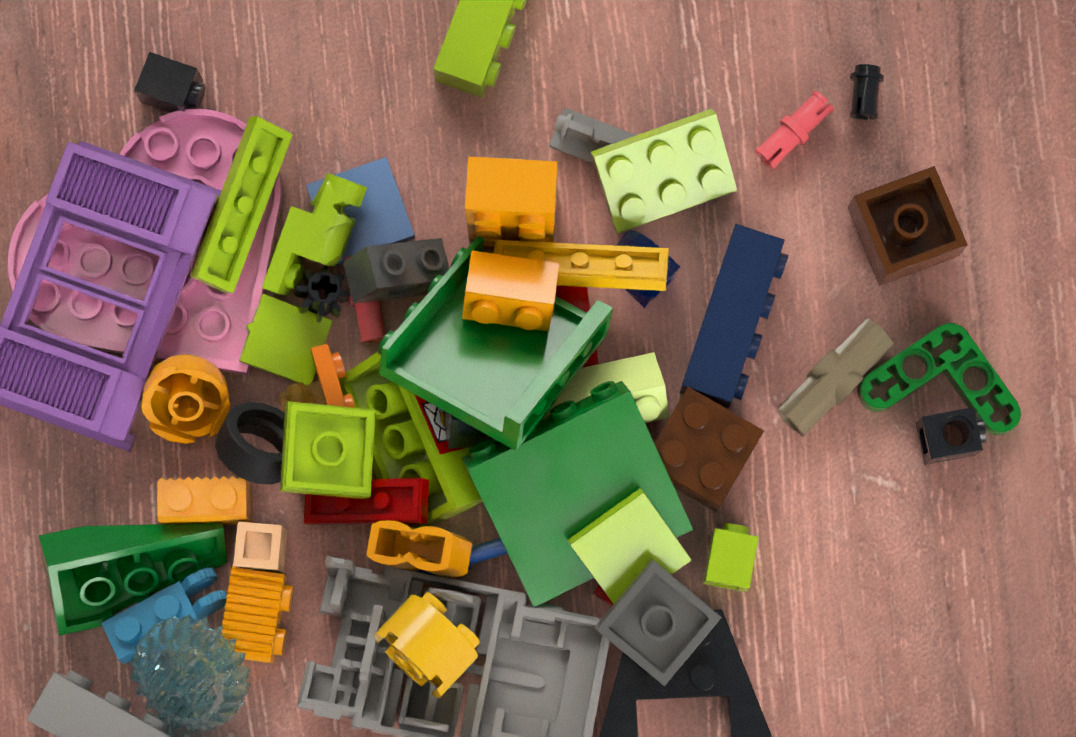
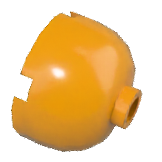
(185, 398)

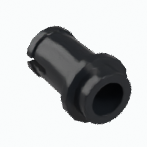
(865, 91)

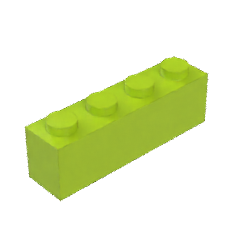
(474, 43)

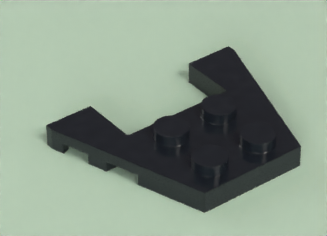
(710, 671)

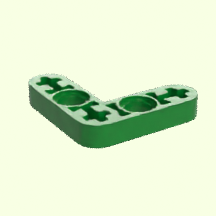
(953, 367)

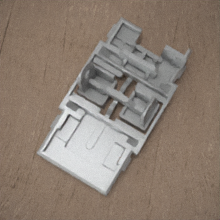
(536, 677)

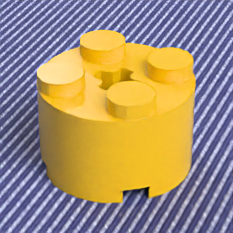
(427, 643)

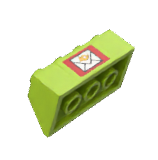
(412, 441)

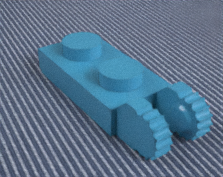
(133, 623)

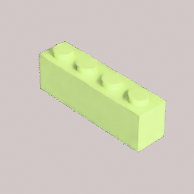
(638, 373)

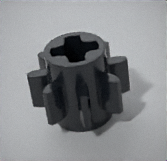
(333, 292)

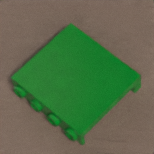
(490, 372)
(566, 478)

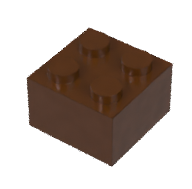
(907, 225)
(705, 448)

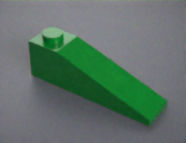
(113, 566)

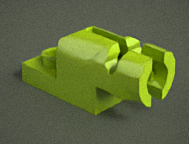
(314, 235)

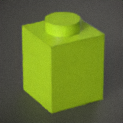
(731, 558)

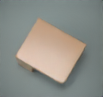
(260, 547)

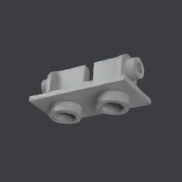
(581, 134)

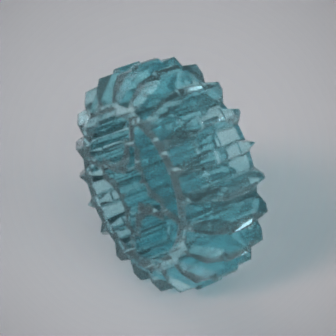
(185, 683)

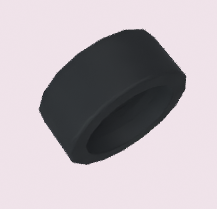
(241, 456)

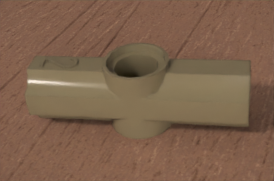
(835, 377)

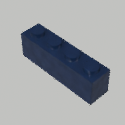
(733, 315)

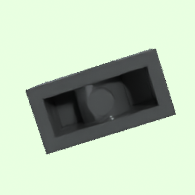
(395, 270)

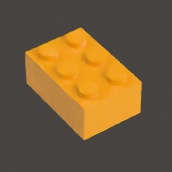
(510, 199)

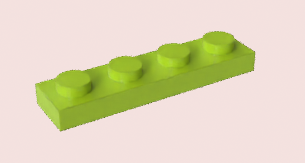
(241, 205)

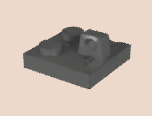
(658, 622)

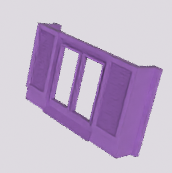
(131, 205)

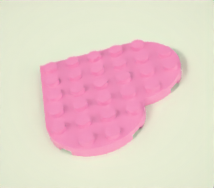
(205, 320)

